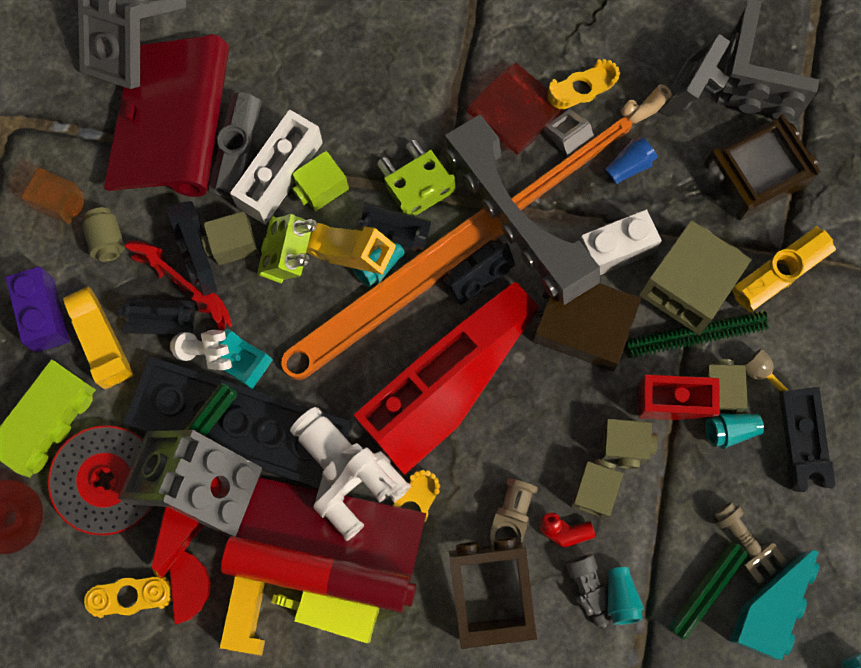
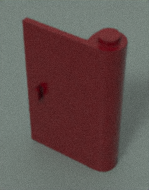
(171, 119)

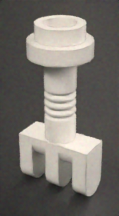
(186, 347)

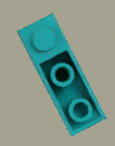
(770, 615)

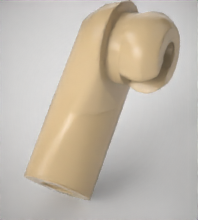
(649, 106)

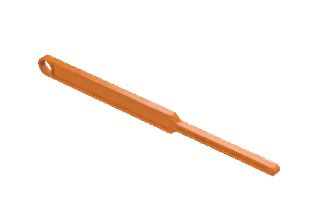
(431, 266)

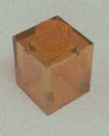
(54, 196)

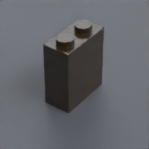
(589, 326)

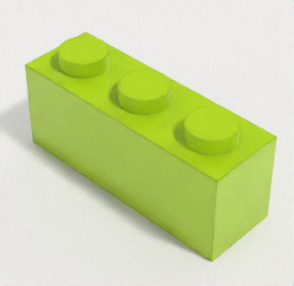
(42, 419)

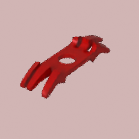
(153, 256)

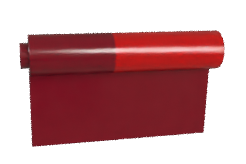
(297, 549)

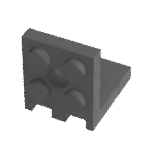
(121, 26)
(760, 88)
(177, 473)

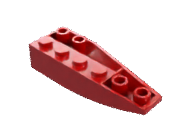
(446, 381)

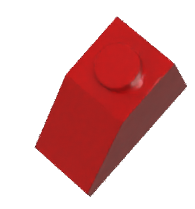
(678, 397)

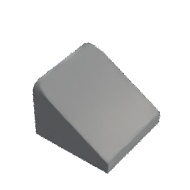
(569, 132)

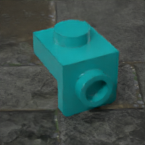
(246, 360)

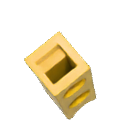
(350, 247)
(97, 339)
(243, 617)

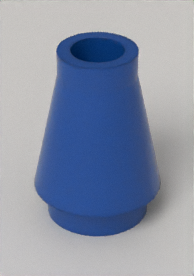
(631, 160)

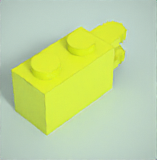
(332, 615)

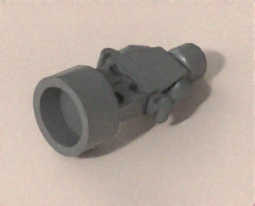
(593, 595)

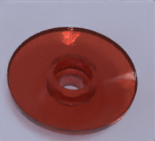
(29, 516)

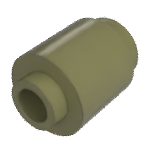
(102, 234)

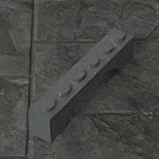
(565, 266)

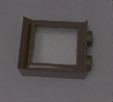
(764, 166)

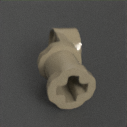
(508, 515)

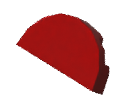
(189, 587)

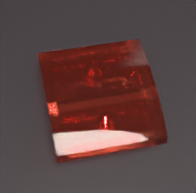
(515, 108)

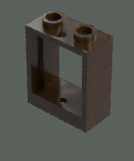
(501, 630)

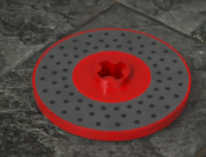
(75, 476)

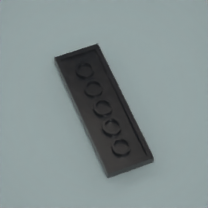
(251, 426)

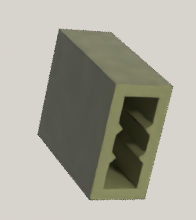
(695, 277)

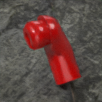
(563, 533)

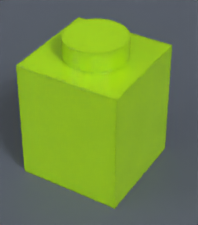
(319, 182)

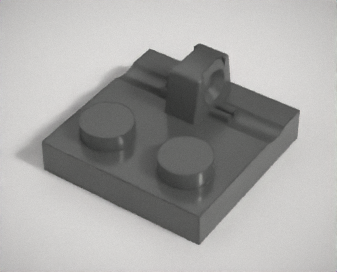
(697, 74)

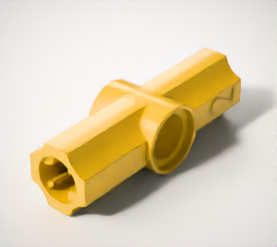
(799, 259)

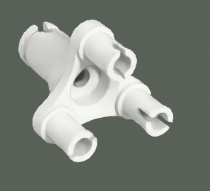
(344, 469)

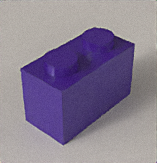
(37, 309)

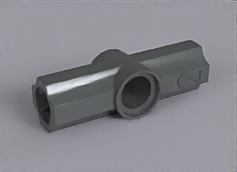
(238, 127)

